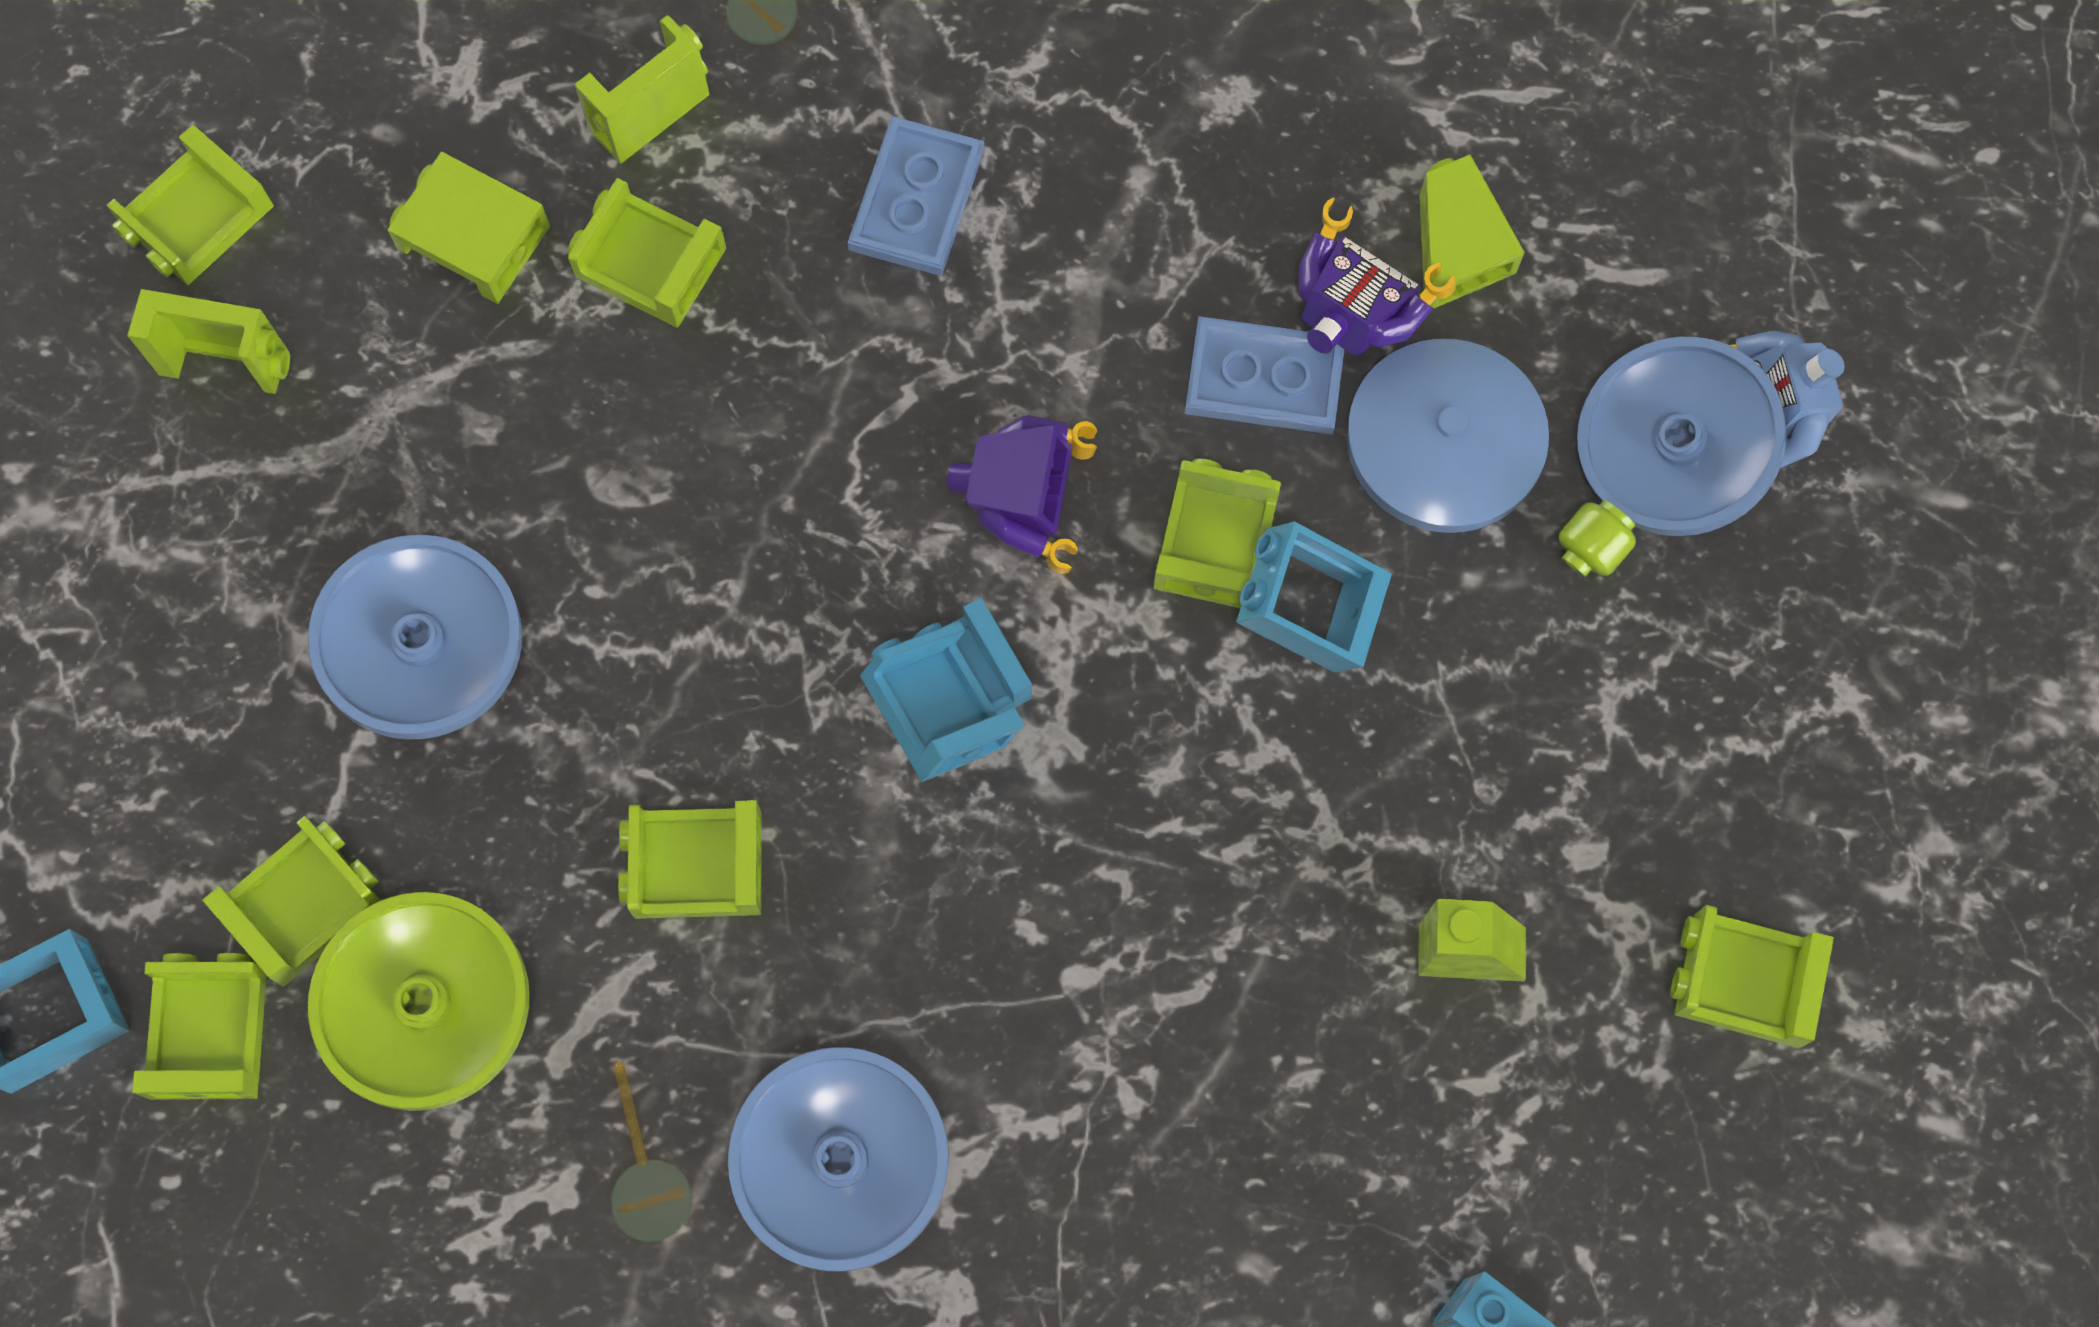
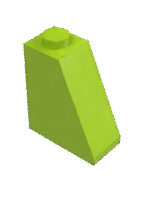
(1464, 229)
(1471, 942)

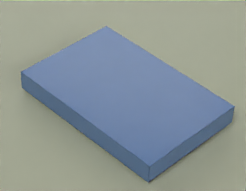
(916, 196)
(1263, 376)

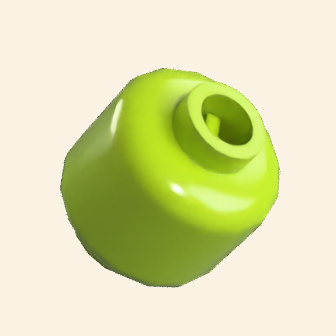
(1597, 539)

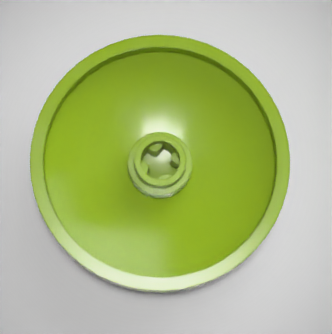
(418, 1001)

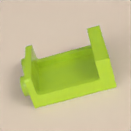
(648, 98)
(192, 209)
(469, 225)
(645, 254)
(172, 324)
(1214, 531)
(692, 862)
(295, 901)
(1751, 978)
(203, 1028)

